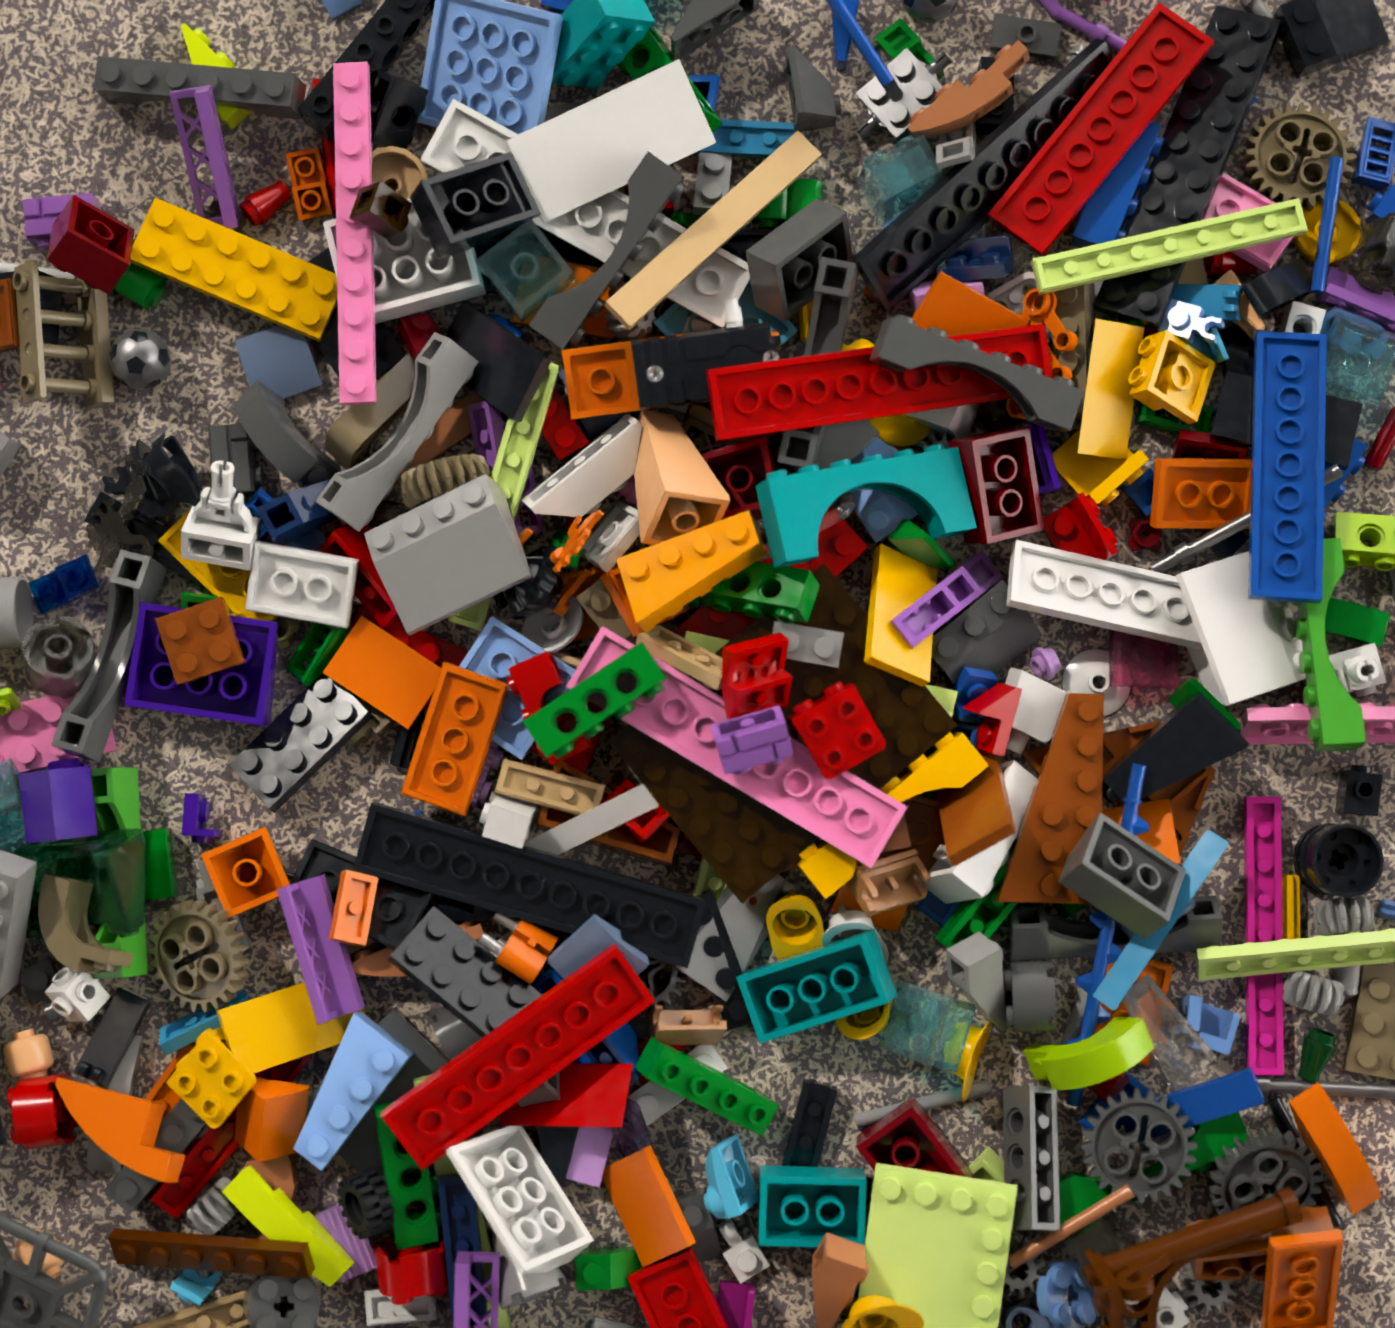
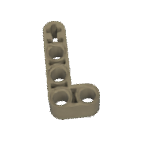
(362, 424)

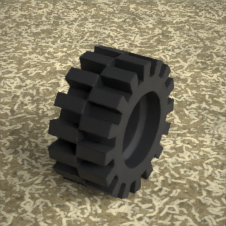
(366, 1203)

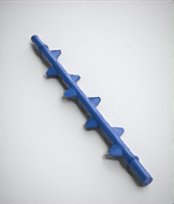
(1107, 951)

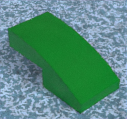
(898, 38)
(1356, 622)

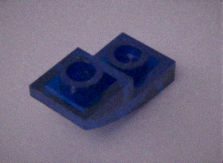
(64, 585)

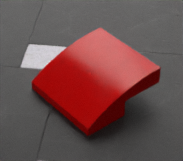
(755, 675)

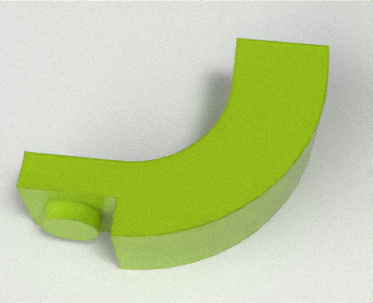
(1094, 1059)

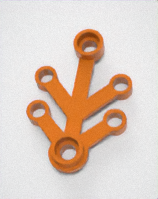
(1045, 315)

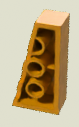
(688, 566)

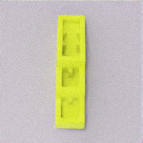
(282, 1220)

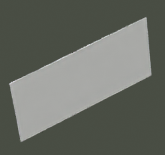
(605, 140)

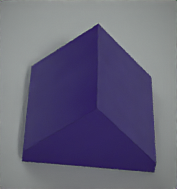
(58, 804)

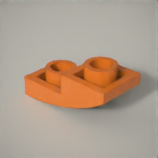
(309, 183)

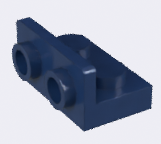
(980, 259)

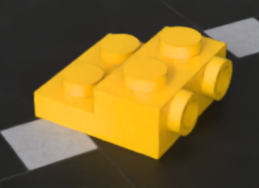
(1171, 376)

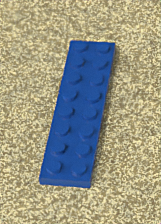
(1288, 467)

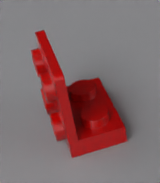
(1079, 530)

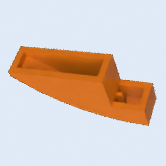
(122, 1127)
(1335, 1148)

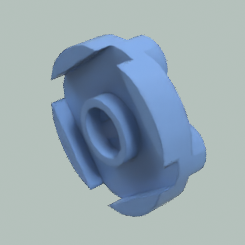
(1063, 1313)

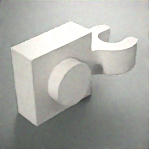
(743, 1253)

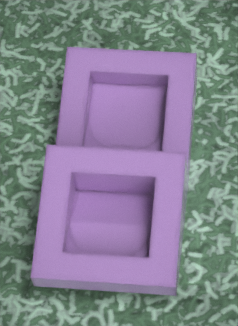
(590, 1155)

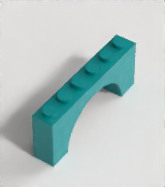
(926, 481)

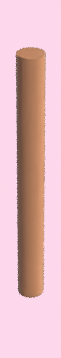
(1071, 1226)

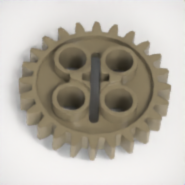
(1269, 147)
(209, 979)

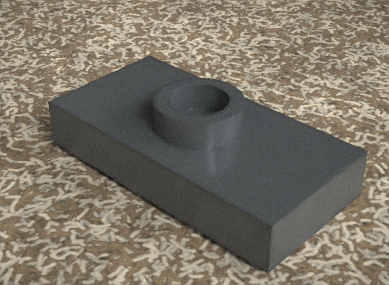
(1037, 36)

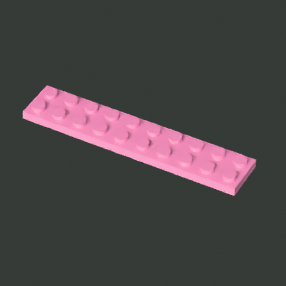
(837, 809)

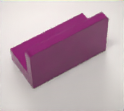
(736, 1302)

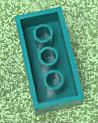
(817, 986)

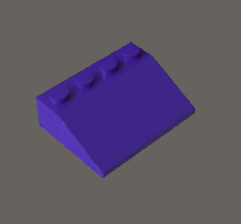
(232, 695)

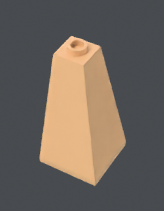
(673, 482)

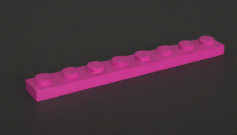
(1263, 924)

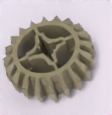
(439, 477)

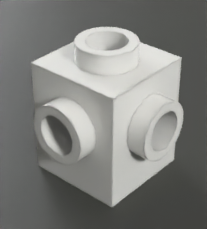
(76, 995)

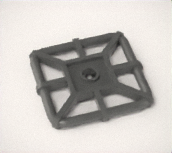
(41, 1290)

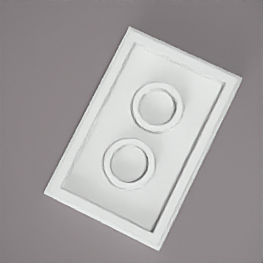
(301, 584)

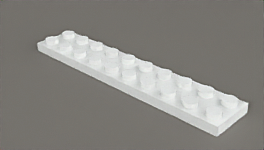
(596, 226)

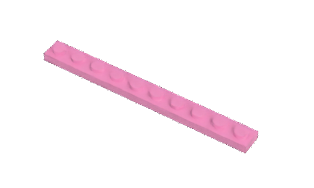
(353, 238)

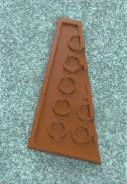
(1059, 806)

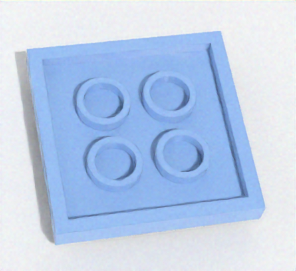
(491, 655)

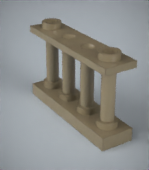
(94, 338)

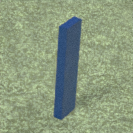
(1208, 1101)

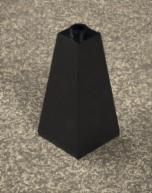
(1177, 747)

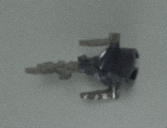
(151, 487)

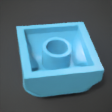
(729, 1180)

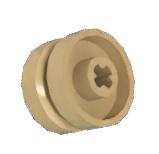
(397, 168)

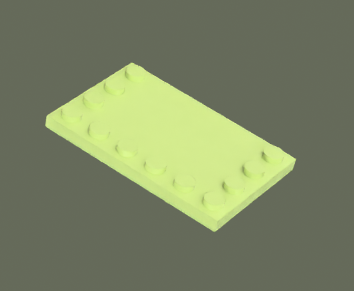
(939, 1245)

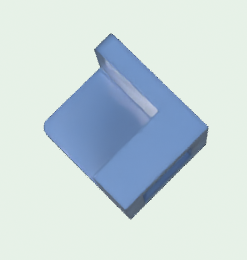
(1218, 1028)

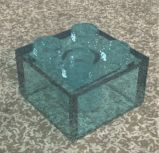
(899, 174)
(525, 270)
(1359, 359)
(928, 1026)

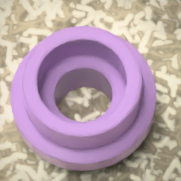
(1045, 663)

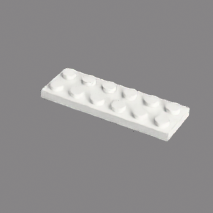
(1099, 594)

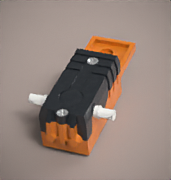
(662, 368)

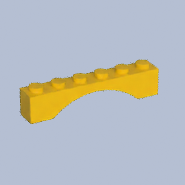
(948, 766)

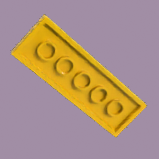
(236, 269)

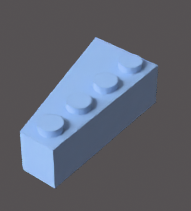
(354, 1083)

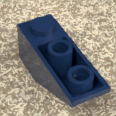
(294, 514)

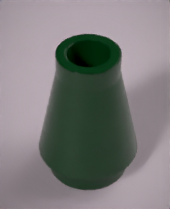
(1316, 1052)

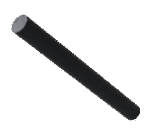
(1286, 1124)

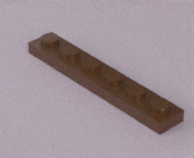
(212, 1253)

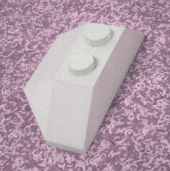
(590, 474)

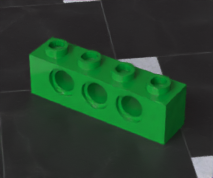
(653, 54)
(793, 603)
(544, 723)
(978, 914)
(706, 1086)
(410, 1226)

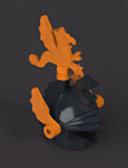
(541, 589)

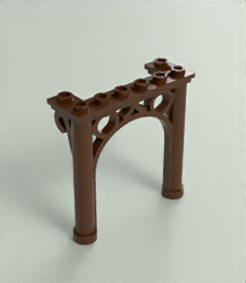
(1130, 1271)

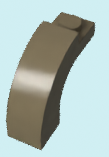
(66, 928)

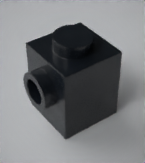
(1359, 791)

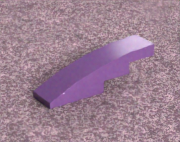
(946, 599)

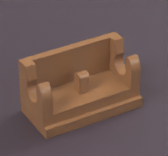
(890, 883)
(687, 1026)

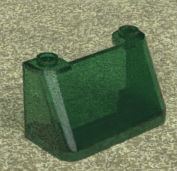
(109, 861)

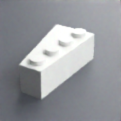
(975, 876)

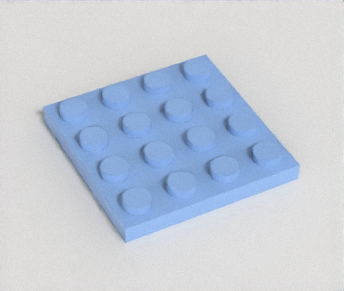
(492, 60)

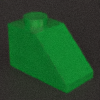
(605, 1268)

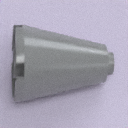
(522, 1288)

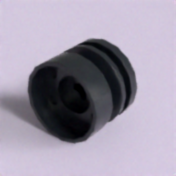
(1357, 862)

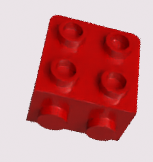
(837, 729)

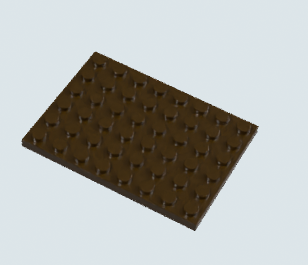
(741, 835)

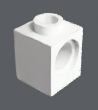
(1307, 316)

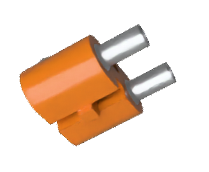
(525, 948)

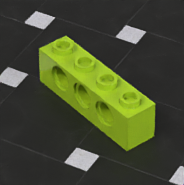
(1372, 527)

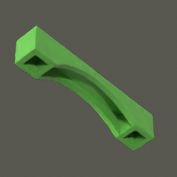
(1334, 714)
(116, 809)

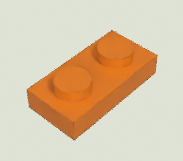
(353, 908)

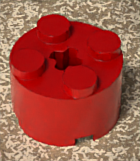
(40, 1113)
(411, 1270)

